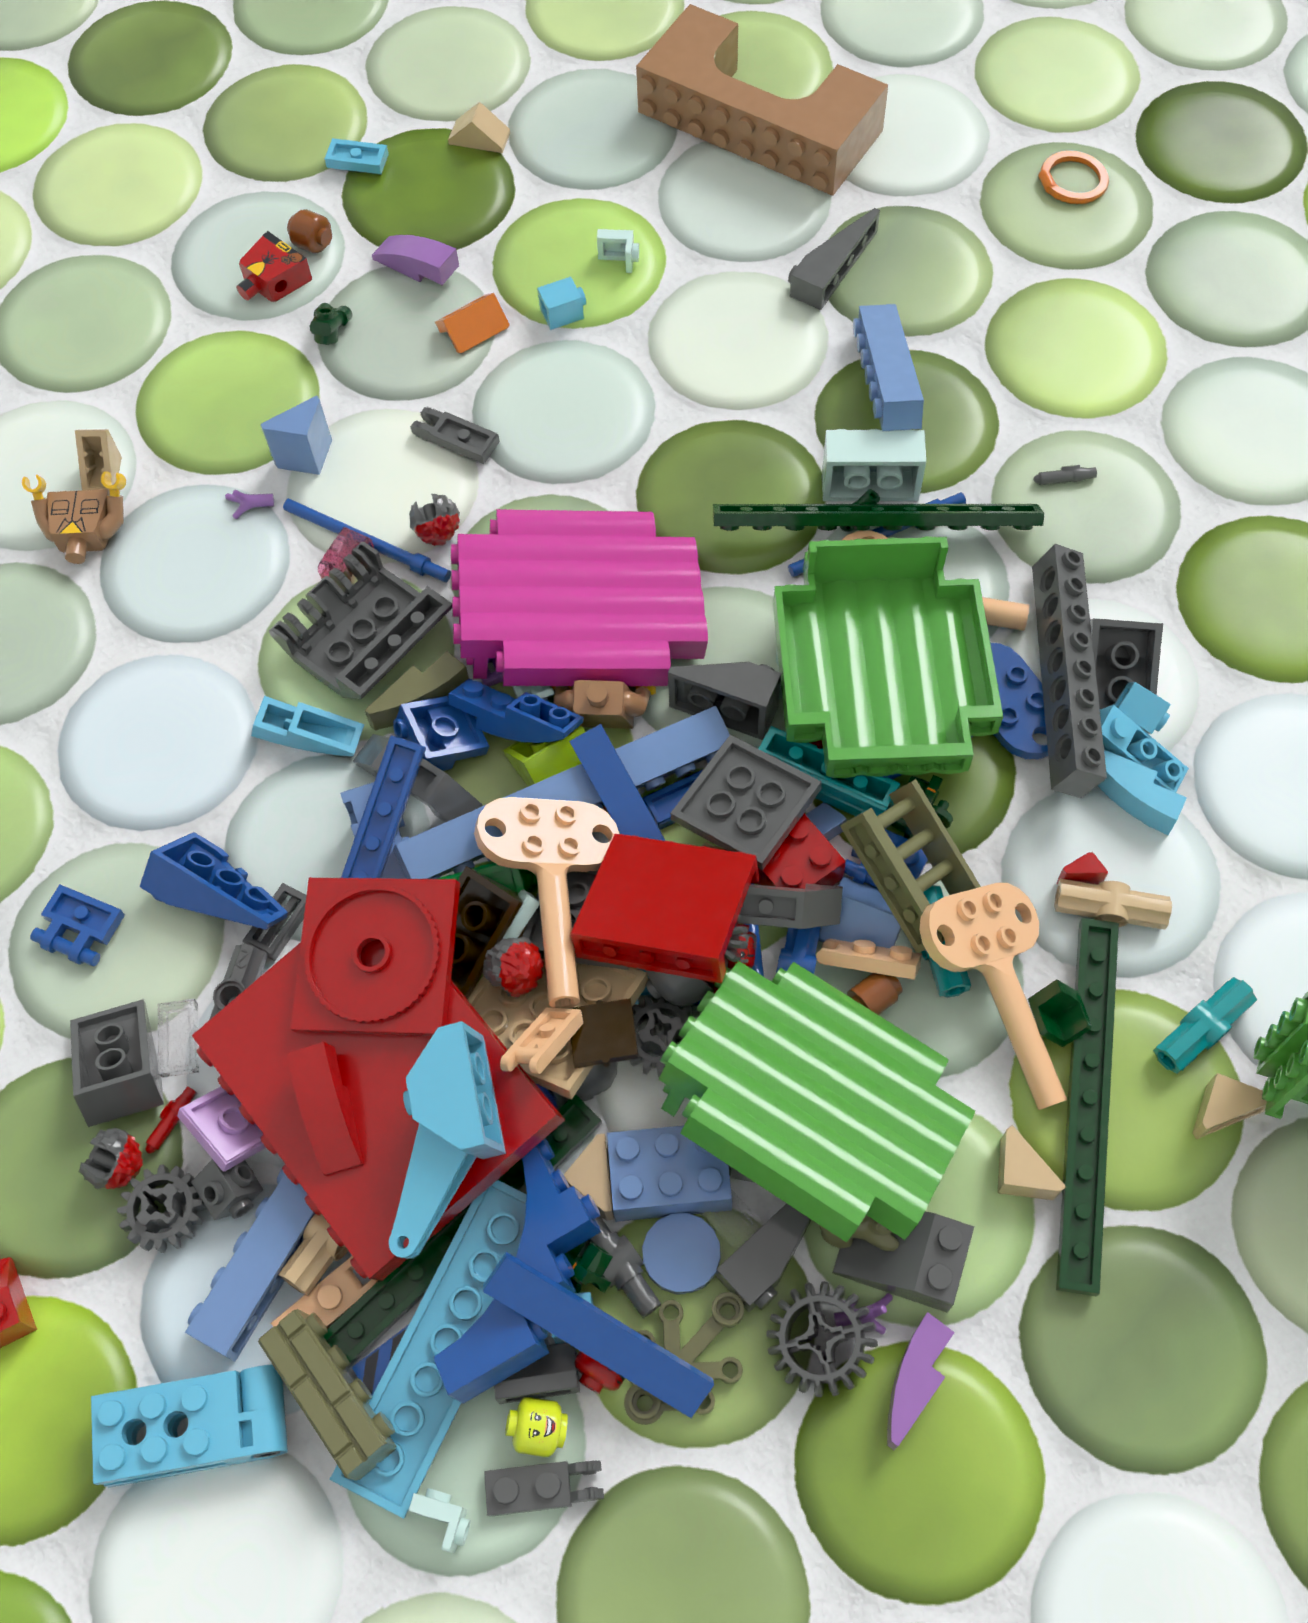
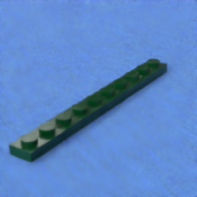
(889, 516)
(1088, 1113)
(395, 1295)

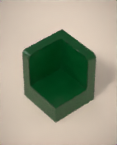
(1059, 1013)

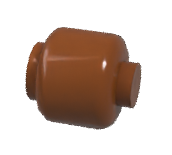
(309, 231)

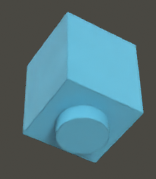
(561, 302)
(1143, 707)

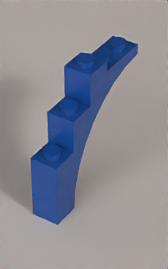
(501, 1338)

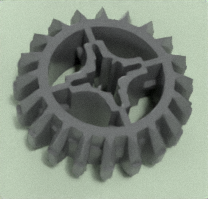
(788, 1347)

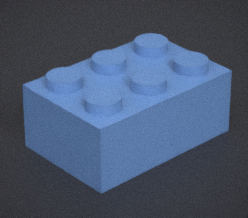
(664, 1174)

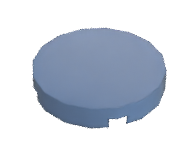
(681, 1253)

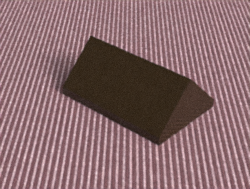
(482, 921)

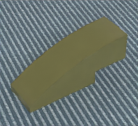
(415, 686)

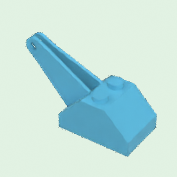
(457, 1121)

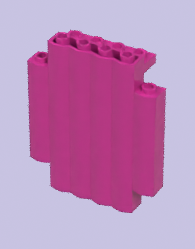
(577, 598)

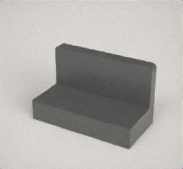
(543, 1378)

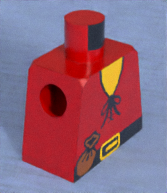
(272, 269)

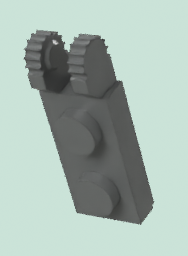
(456, 434)
(538, 1487)

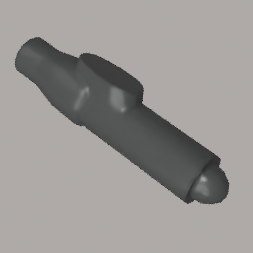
(1069, 473)

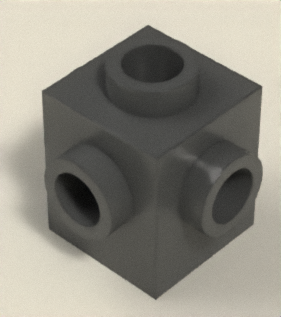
(228, 1191)

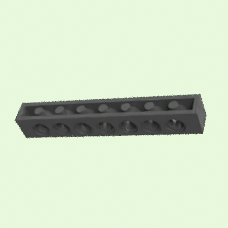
(1068, 673)

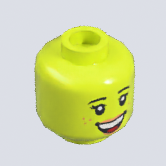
(537, 1427)

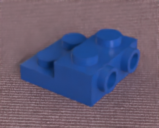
(442, 729)

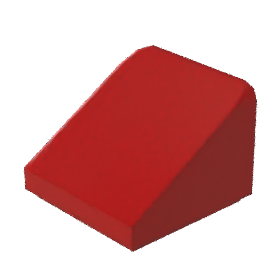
(1085, 869)

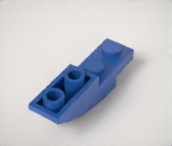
(514, 719)

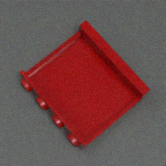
(664, 907)

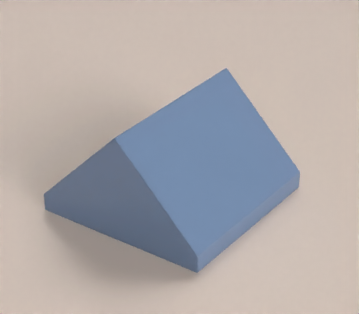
(299, 437)
(863, 917)

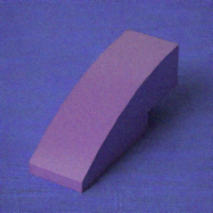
(418, 257)
(916, 1378)

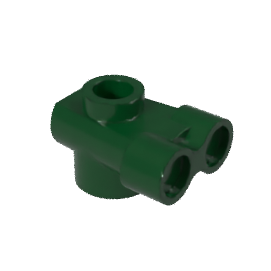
(327, 321)

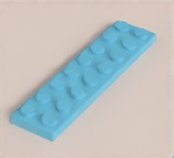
(411, 1386)

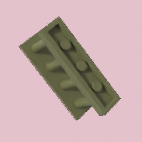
(887, 864)

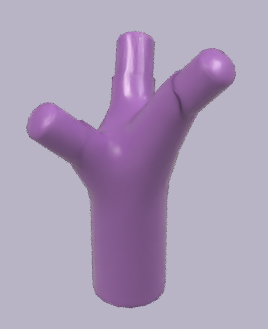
(249, 501)
(876, 1309)

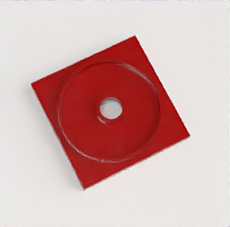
(412, 981)

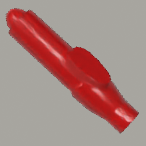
(168, 1120)

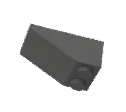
(1125, 655)
(740, 690)
(114, 1063)
(922, 1267)

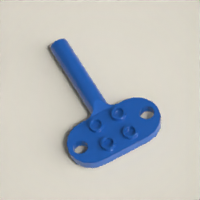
(1021, 705)

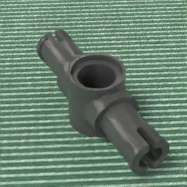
(625, 1269)

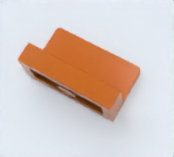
(474, 322)

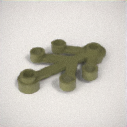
(688, 1354)

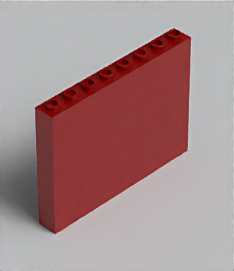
(249, 1051)

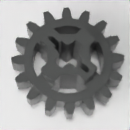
(647, 1040)
(174, 1195)

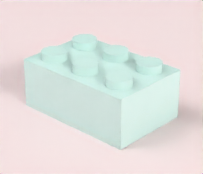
(874, 460)

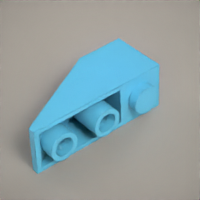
(1130, 741)

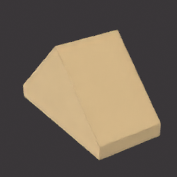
(480, 130)
(96, 455)
(1225, 1104)
(1024, 1171)
(592, 1175)

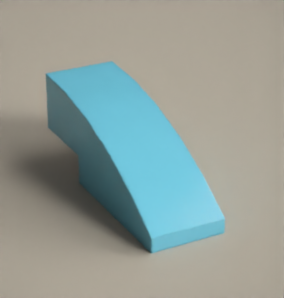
(306, 728)
(1134, 791)

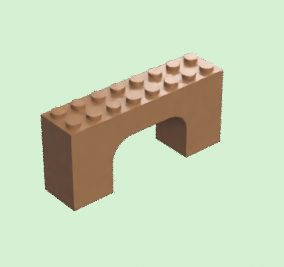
(809, 139)

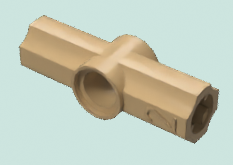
(1113, 903)
(312, 1256)

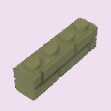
(328, 1394)

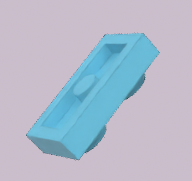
(356, 156)

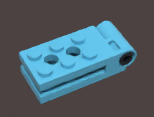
(229, 1417)

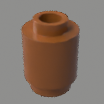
(876, 992)

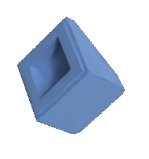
(827, 820)

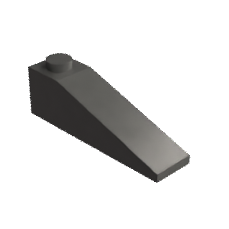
(830, 262)
(763, 1258)

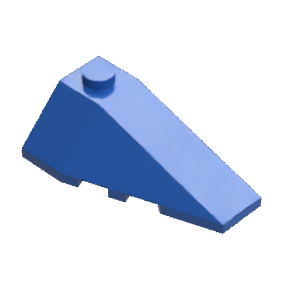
(198, 878)

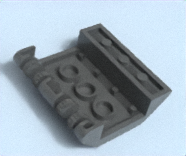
(358, 627)

